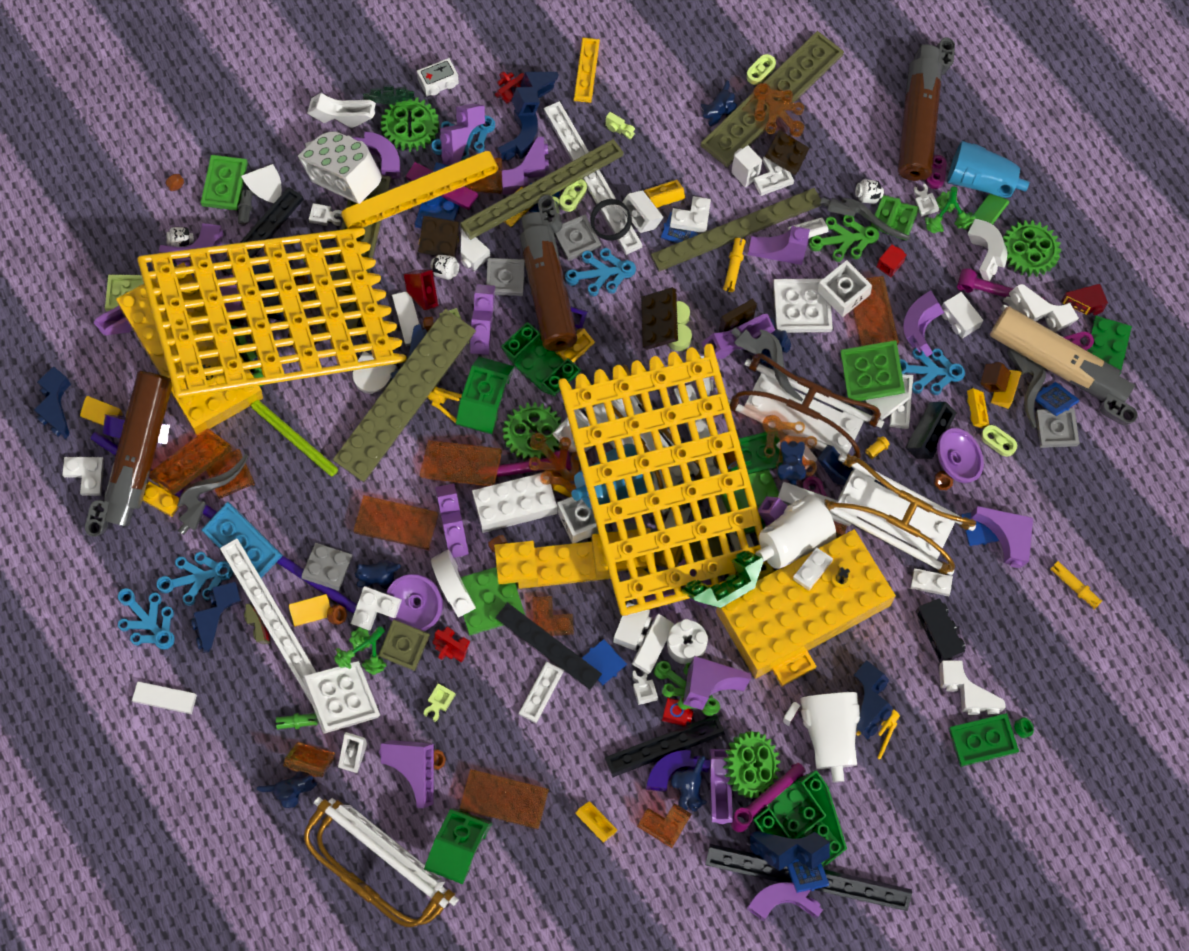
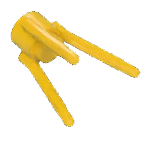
(439, 396)
(890, 724)

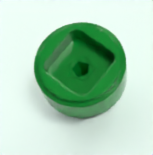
(1024, 727)

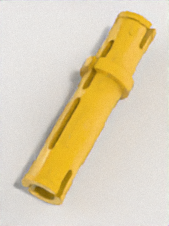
(736, 257)
(1075, 584)

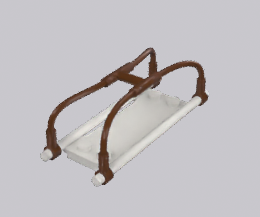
(820, 420)

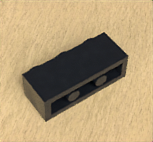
(932, 424)
(940, 630)

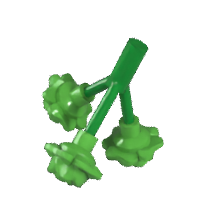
(947, 202)
(361, 640)

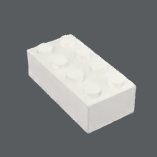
(514, 502)

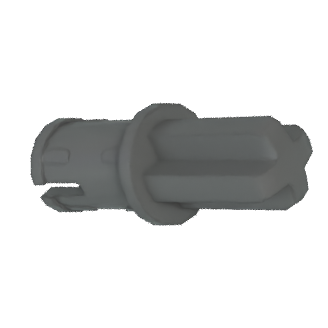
(245, 207)

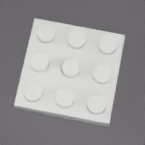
(801, 306)
(341, 697)

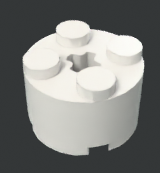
(682, 632)

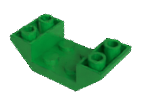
(536, 363)
(483, 394)
(748, 569)
(456, 845)

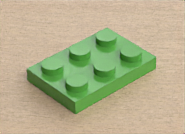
(224, 182)

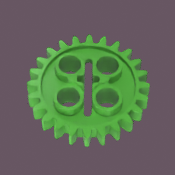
(427, 123)
(1039, 236)
(520, 442)
(751, 764)

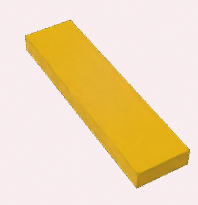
(586, 70)

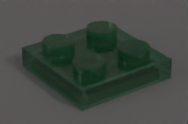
(388, 95)

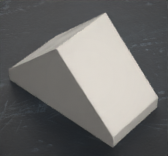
(352, 752)

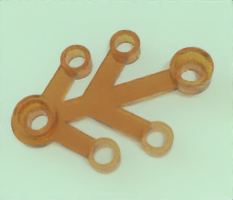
(778, 107)
(777, 430)
(556, 464)

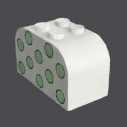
(341, 166)

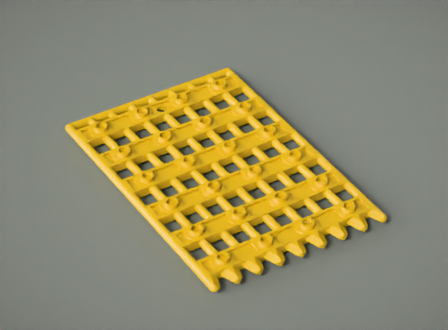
(256, 313)
(661, 459)

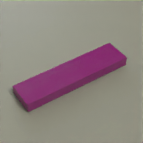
(462, 196)

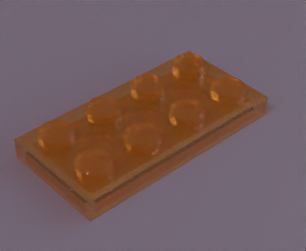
(874, 315)
(190, 461)
(460, 463)
(396, 522)
(504, 799)

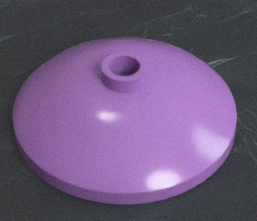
(960, 455)
(421, 615)

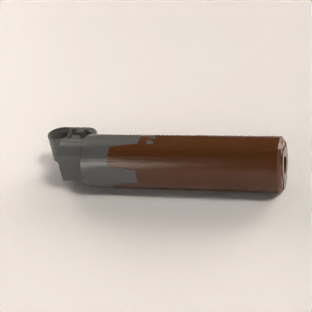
(921, 109)
(546, 276)
(133, 453)

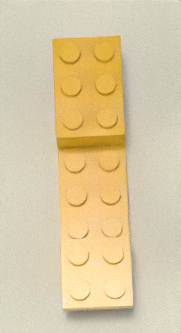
(558, 563)

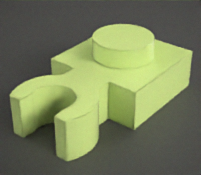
(618, 125)
(440, 699)

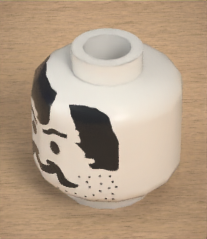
(869, 191)
(179, 237)
(444, 266)

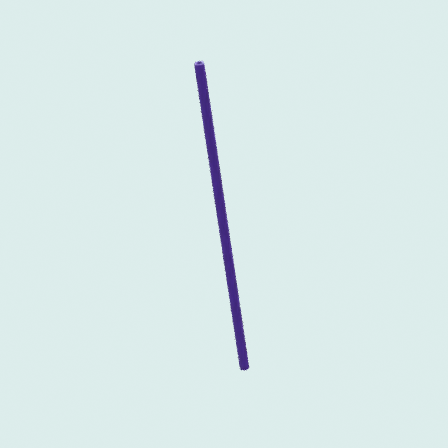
(283, 561)

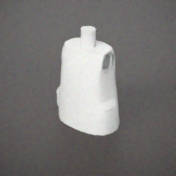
(796, 532)
(832, 729)

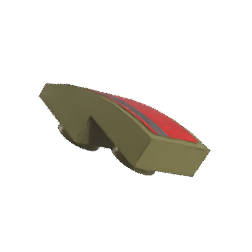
(260, 631)

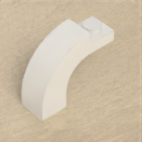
(987, 235)
(451, 584)

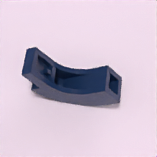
(524, 141)

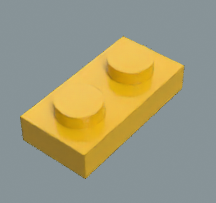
(978, 408)
(160, 499)
(794, 668)
(596, 821)

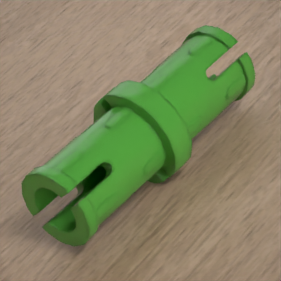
(296, 721)

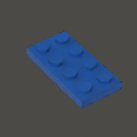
(437, 207)

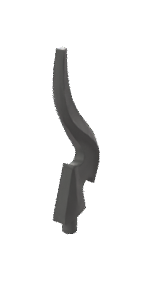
(851, 207)
(769, 342)
(1038, 374)
(190, 496)

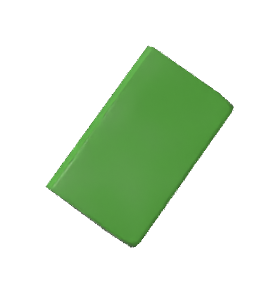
(991, 208)

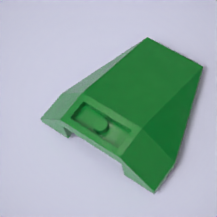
(803, 810)

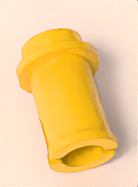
(880, 445)

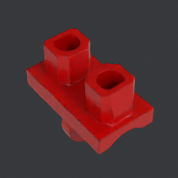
(505, 91)
(448, 646)

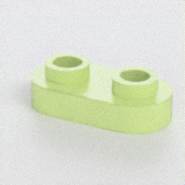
(759, 70)
(573, 196)
(999, 440)

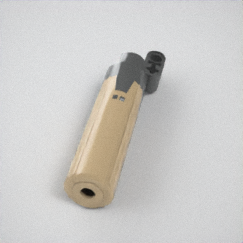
(1067, 362)

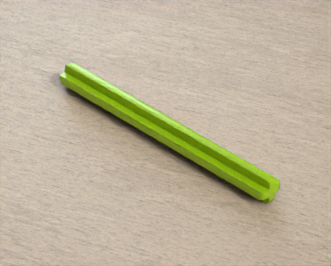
(294, 438)

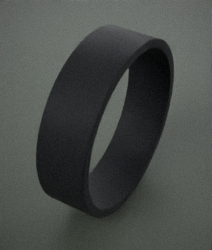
(598, 207)

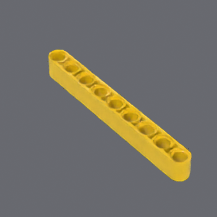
(420, 190)

